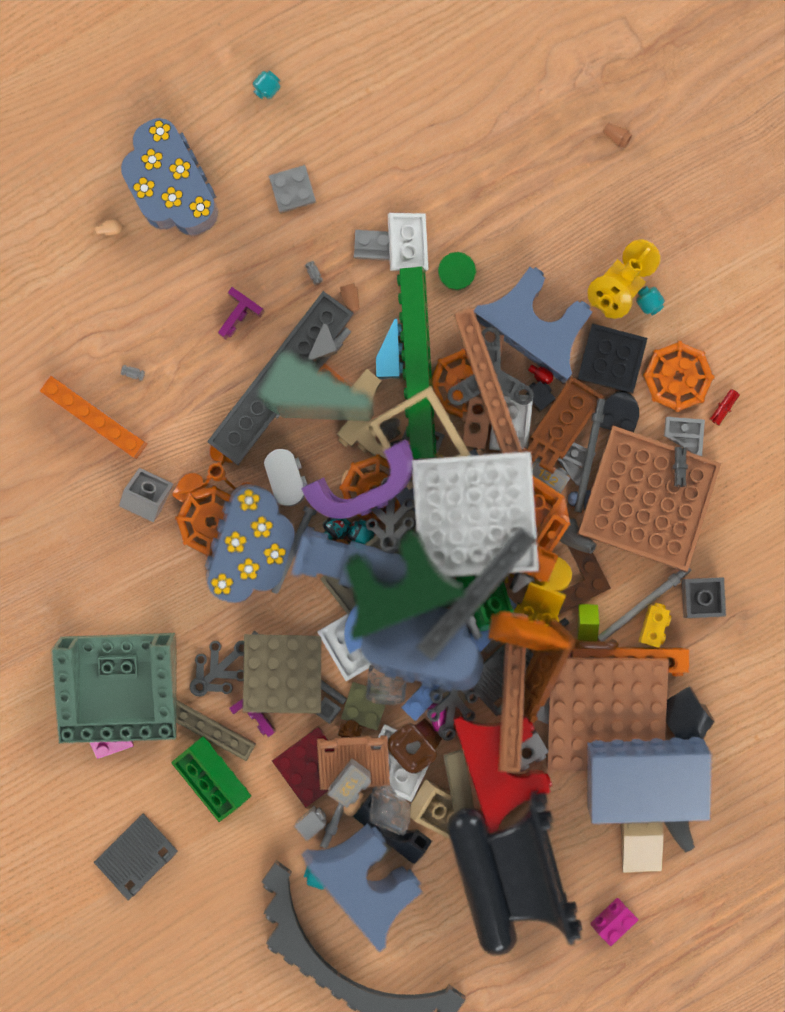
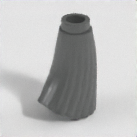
(577, 541)
(681, 834)

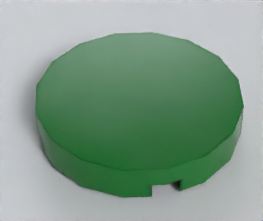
(457, 271)

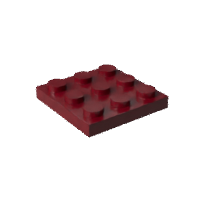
(301, 767)

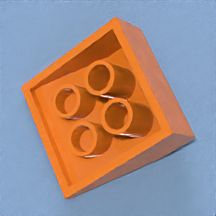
(525, 633)

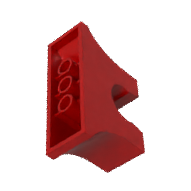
(497, 789)

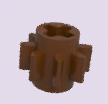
(350, 729)

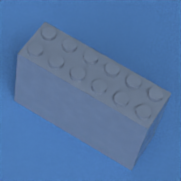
(648, 780)

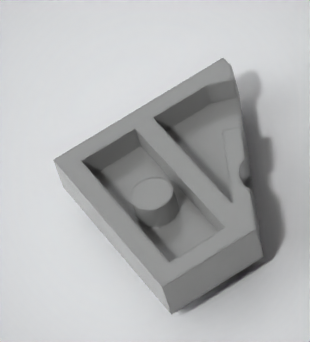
(686, 433)
(574, 462)

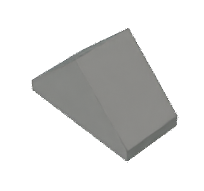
(323, 346)

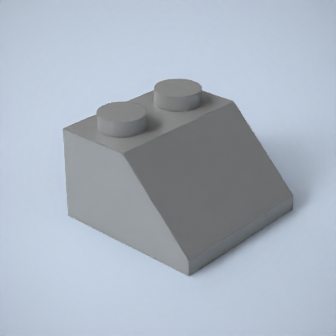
(145, 494)

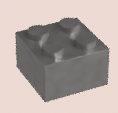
(703, 597)

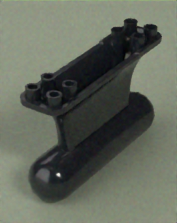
(511, 876)

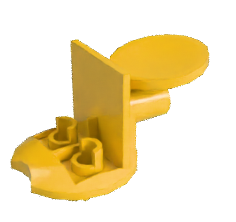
(621, 282)
(543, 600)

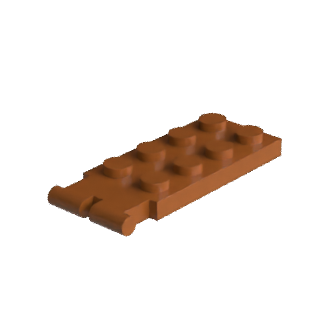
(562, 423)
(544, 672)

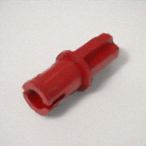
(724, 407)

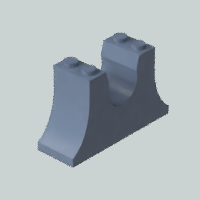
(540, 341)
(367, 902)

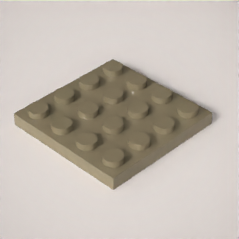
(282, 674)

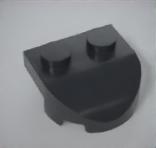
(620, 411)

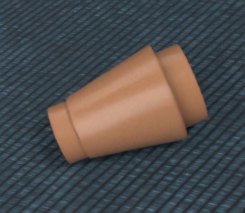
(618, 135)
(350, 296)

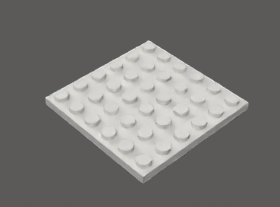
(473, 509)

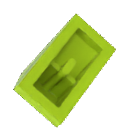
(588, 622)

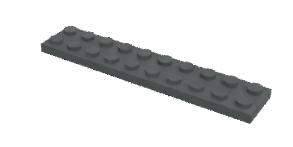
(249, 415)

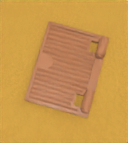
(356, 748)

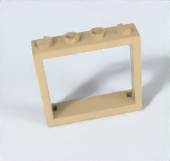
(428, 392)

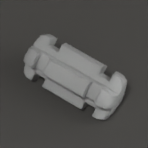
(313, 272)
(132, 372)

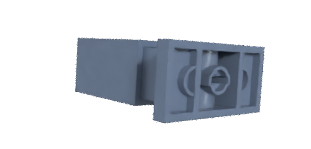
(328, 557)

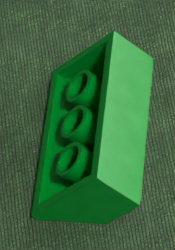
(496, 602)
(211, 779)

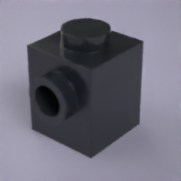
(542, 395)

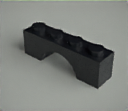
(410, 845)

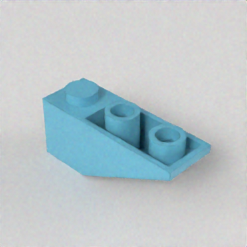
(388, 356)

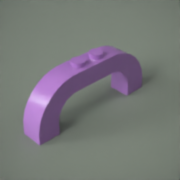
(328, 504)

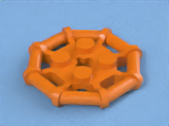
(453, 377)
(689, 378)
(366, 481)
(199, 517)

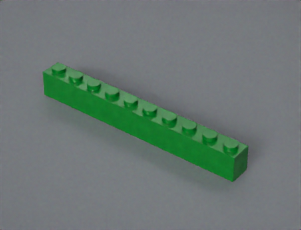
(417, 361)

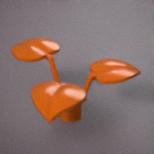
(193, 482)

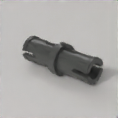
(680, 467)

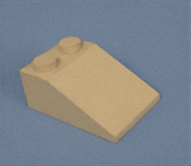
(432, 807)
(642, 846)

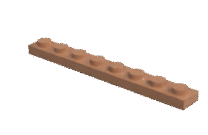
(487, 382)
(512, 706)

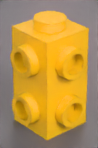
(654, 625)

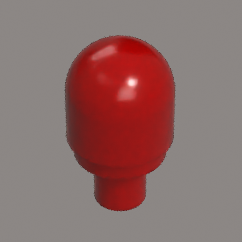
(541, 374)

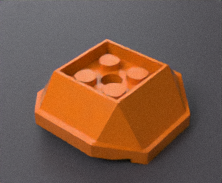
(550, 515)

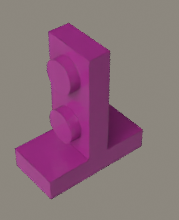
(238, 313)
(264, 725)

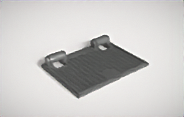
(491, 682)
(135, 856)

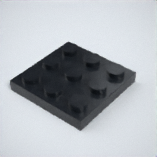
(612, 358)

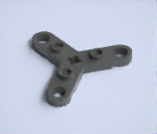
(509, 385)

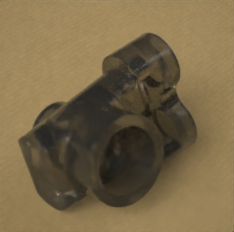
(390, 428)

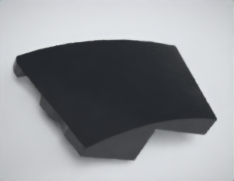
(687, 716)

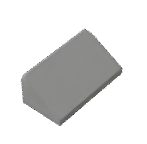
(519, 581)

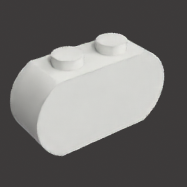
(285, 477)

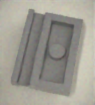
(371, 245)

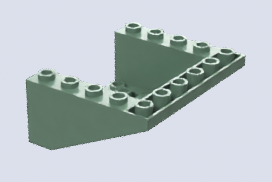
(304, 393)
(115, 687)

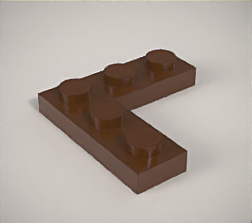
(592, 585)

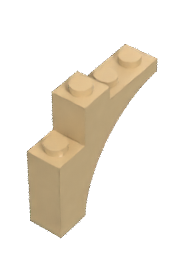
(359, 430)

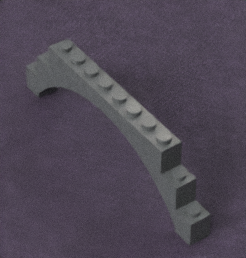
(296, 948)

